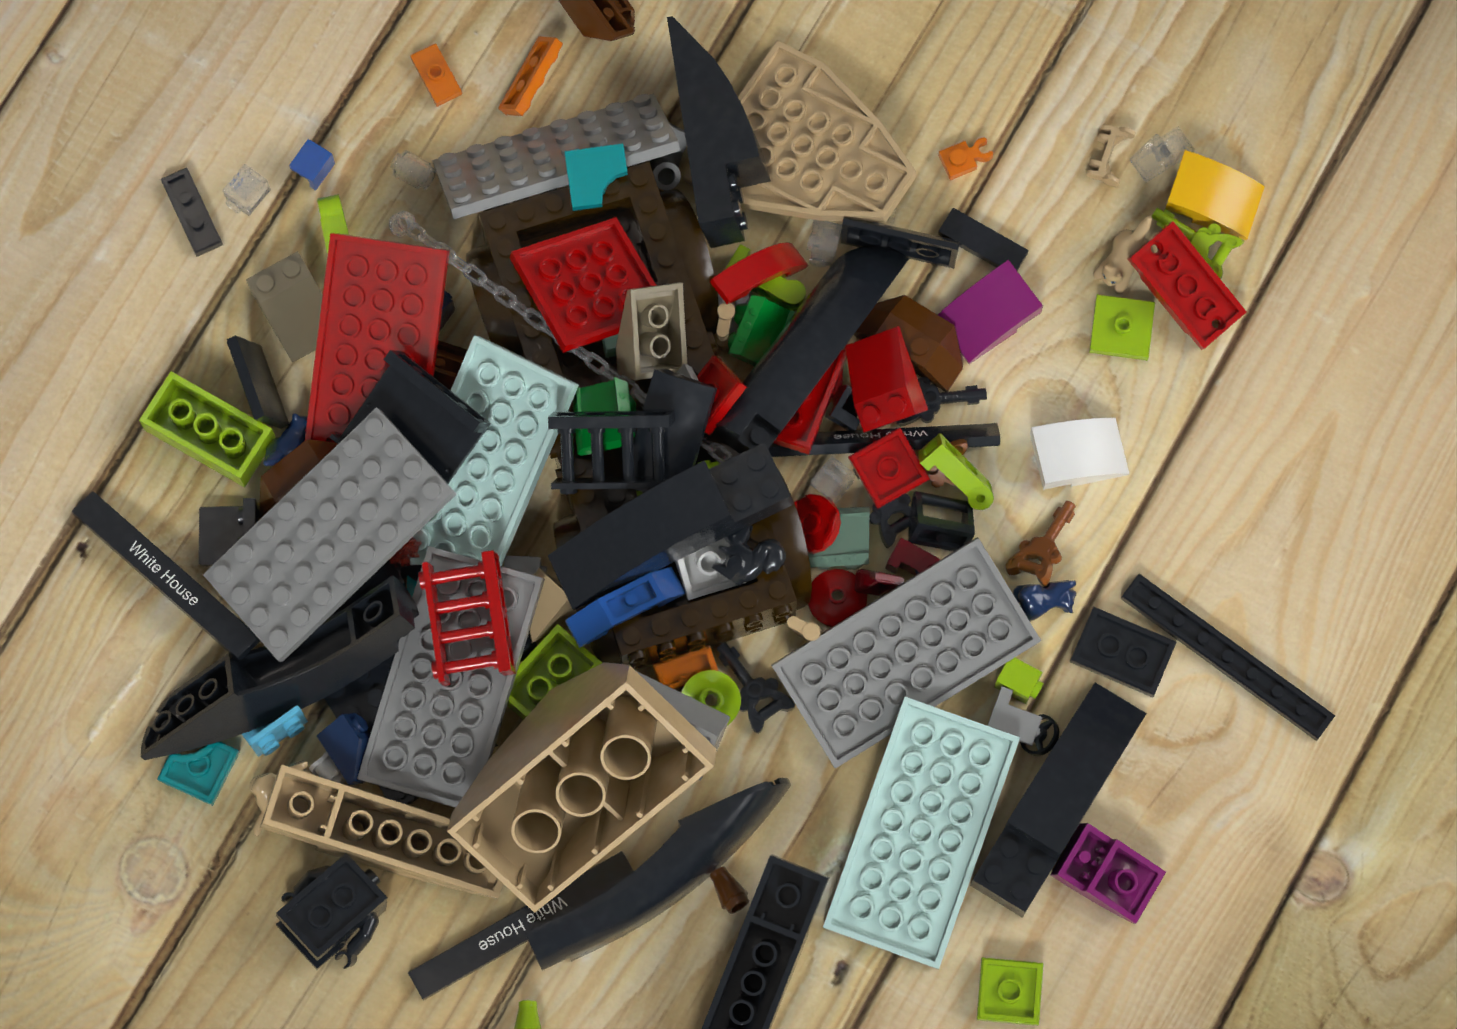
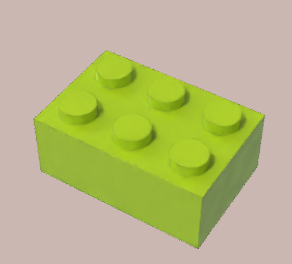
(547, 666)

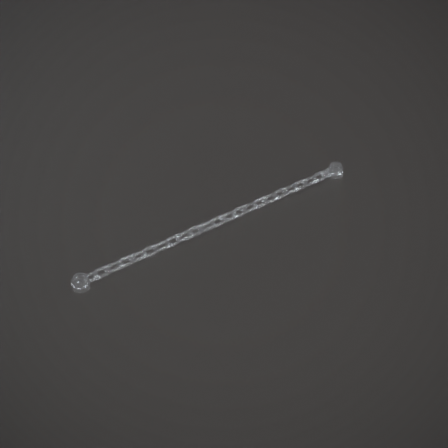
(399, 229)

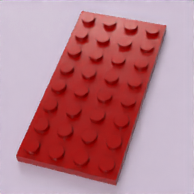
(372, 302)

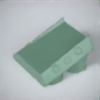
(851, 543)

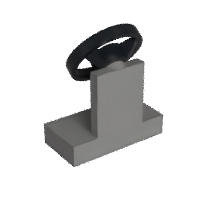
(1023, 724)

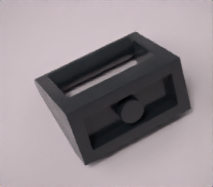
(940, 532)

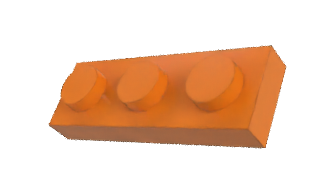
(530, 76)

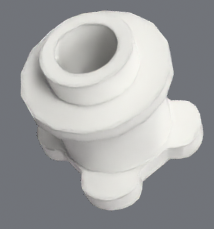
(326, 768)

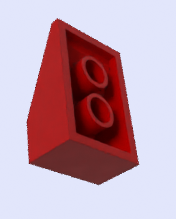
(883, 380)

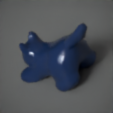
(287, 442)
(1038, 600)

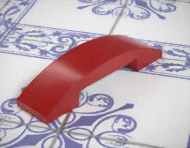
(758, 269)

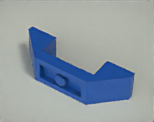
(623, 604)

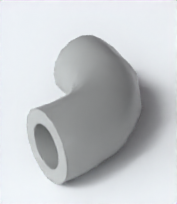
(667, 167)

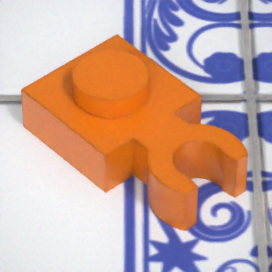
(961, 159)

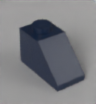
(346, 744)

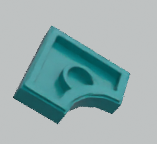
(591, 173)
(200, 772)

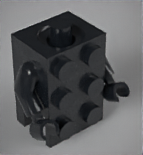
(333, 910)

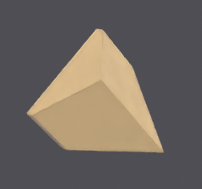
(551, 609)

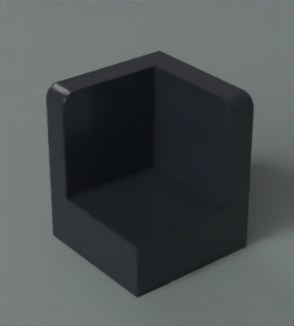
(842, 409)

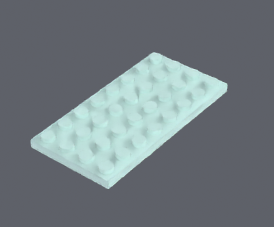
(509, 457)
(921, 832)

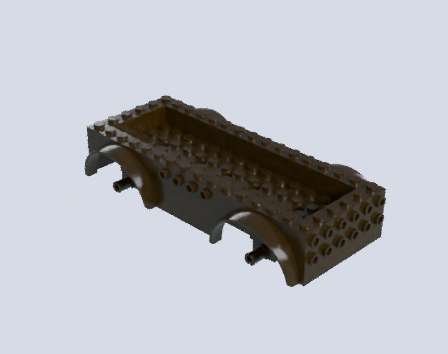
(673, 251)

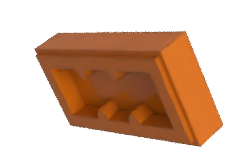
(436, 75)
(681, 668)

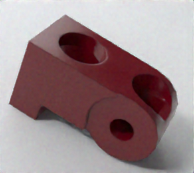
(910, 558)

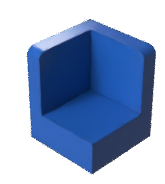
(313, 163)

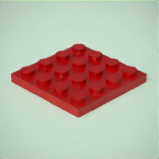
(582, 281)

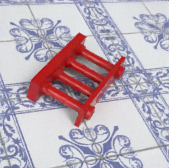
(496, 628)

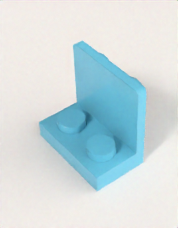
(267, 738)

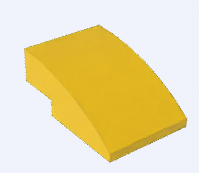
(1215, 194)

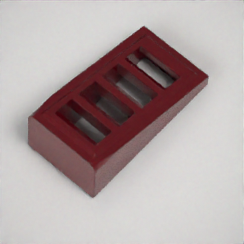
(876, 582)

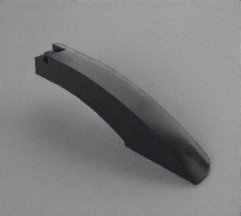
(808, 346)
(259, 689)
(671, 873)

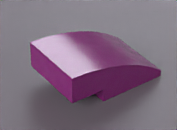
(991, 311)
(1108, 873)

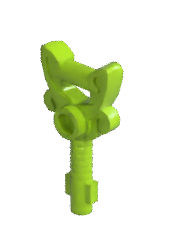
(1203, 239)

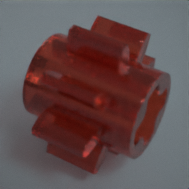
(408, 551)

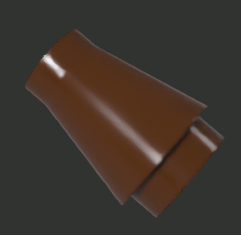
(729, 891)

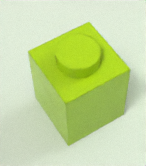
(1021, 679)

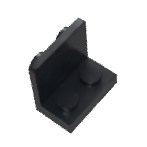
(223, 527)

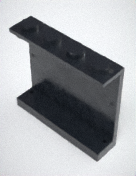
(425, 413)

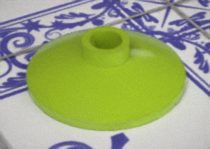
(717, 684)

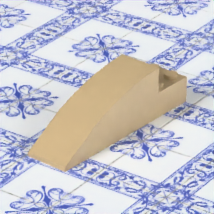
(373, 832)

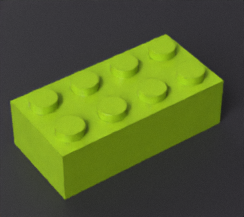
(207, 429)

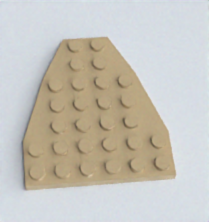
(819, 144)

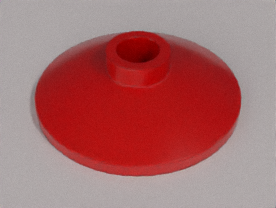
(832, 611)

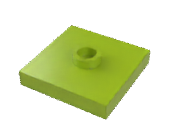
(1122, 327)
(1010, 991)

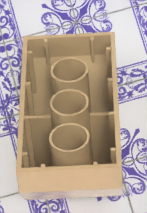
(577, 781)

